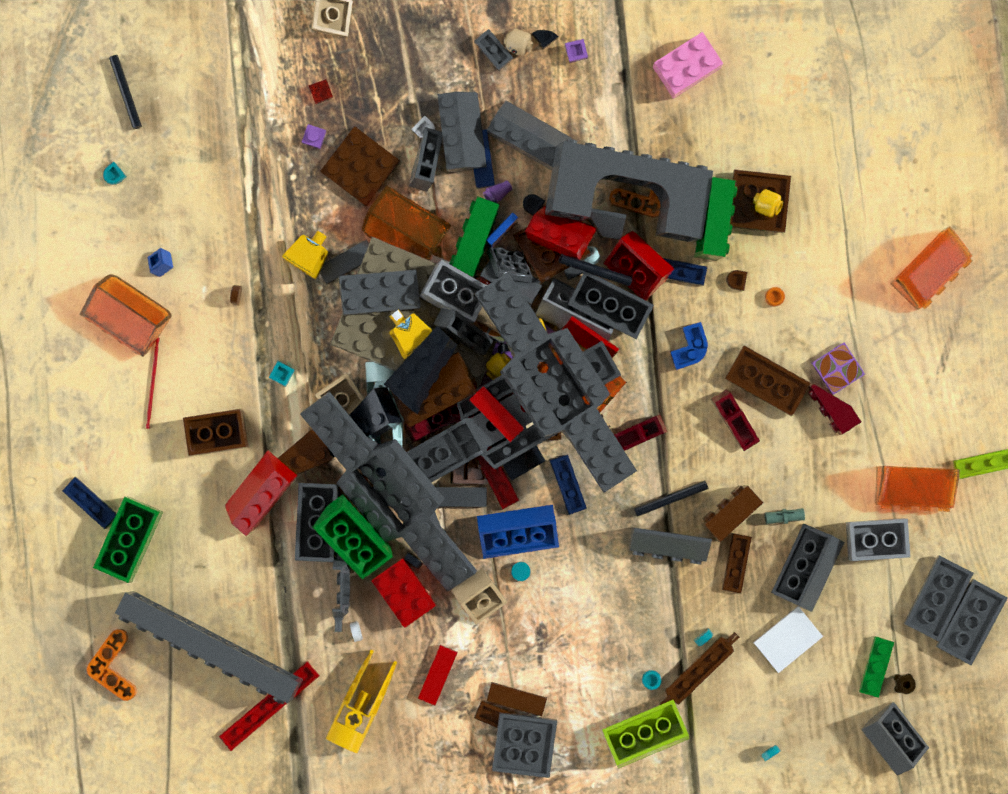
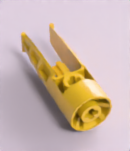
(346, 734)

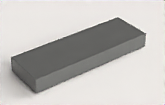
(344, 262)

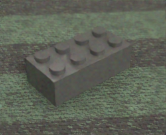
(311, 504)

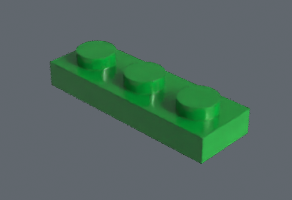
(876, 667)

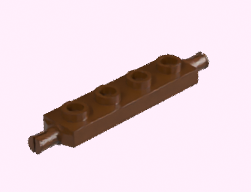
(700, 669)

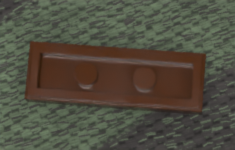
(736, 563)
(516, 699)

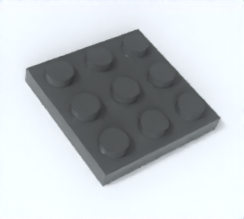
(524, 745)

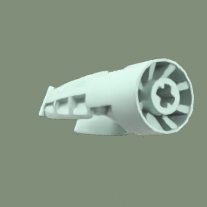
(379, 375)

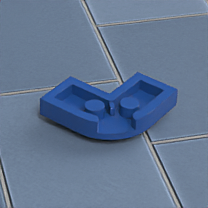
(696, 347)

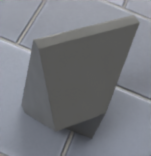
(607, 223)

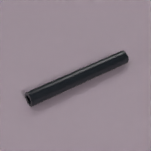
(125, 91)
(594, 269)
(671, 498)

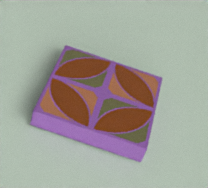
(838, 368)

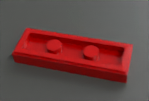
(587, 337)
(497, 414)
(437, 675)

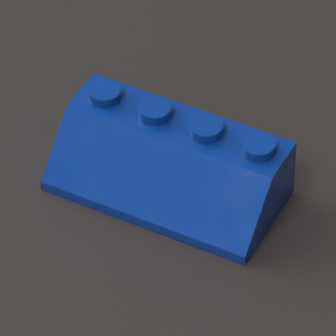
(518, 531)

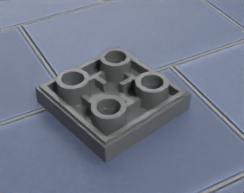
(509, 262)

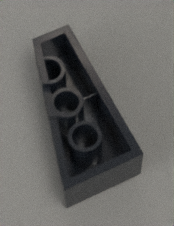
(421, 369)
(376, 413)

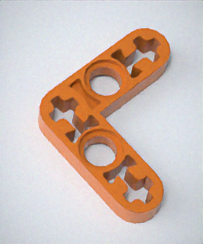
(652, 199)
(101, 677)

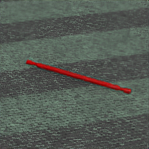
(152, 384)

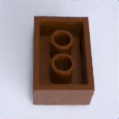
(215, 432)
(731, 512)

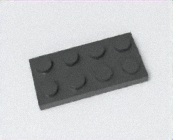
(379, 292)
(938, 598)
(972, 622)

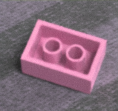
(687, 65)

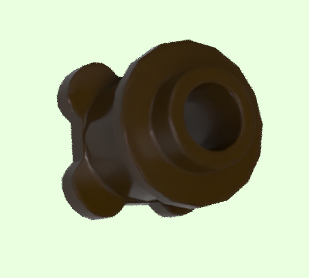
(900, 679)

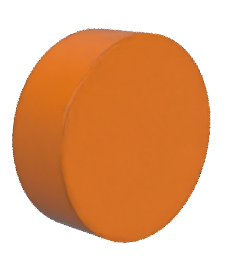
(774, 296)

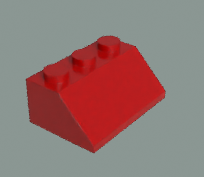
(560, 234)
(642, 263)

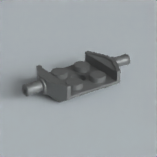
(343, 596)

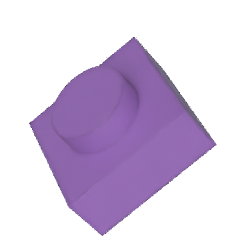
(576, 50)
(314, 136)

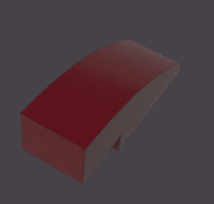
(735, 419)
(641, 432)

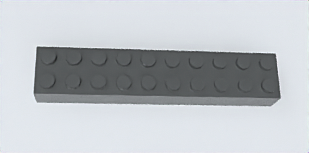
(208, 646)

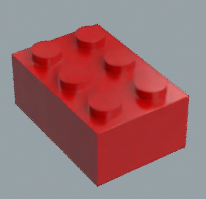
(404, 592)

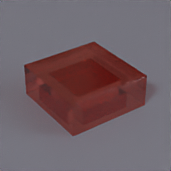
(321, 91)

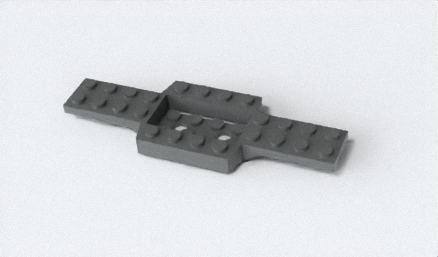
(541, 391)
(472, 438)
(402, 479)

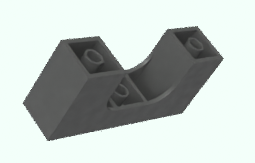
(679, 187)

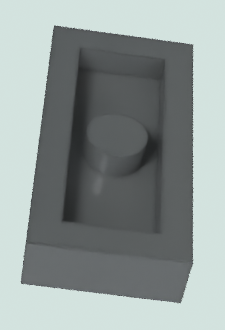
(493, 50)

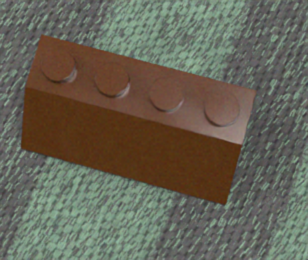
(452, 386)

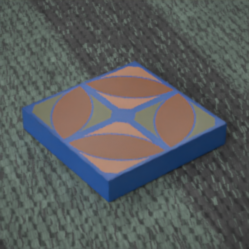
(502, 230)

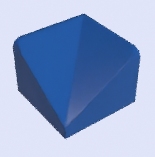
(160, 262)

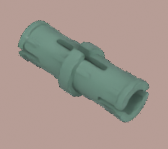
(784, 516)

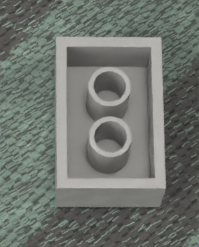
(453, 290)
(878, 539)

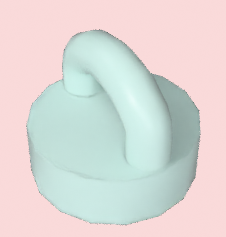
(595, 256)

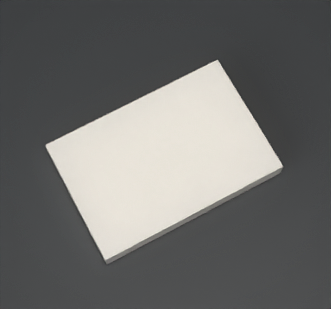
(788, 639)

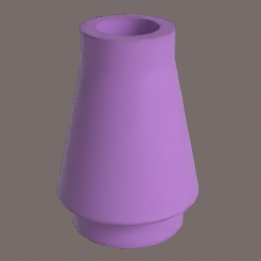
(497, 192)

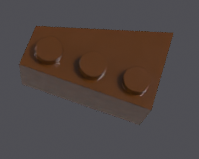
(306, 454)

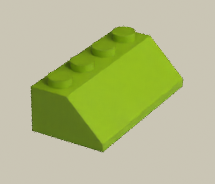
(645, 734)

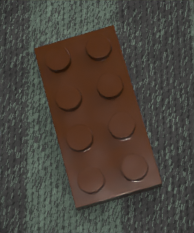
(767, 380)

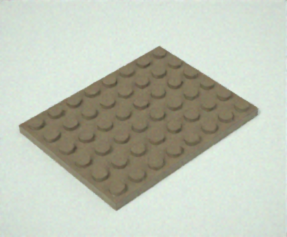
(369, 333)

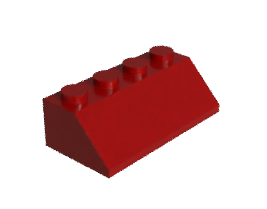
(259, 493)

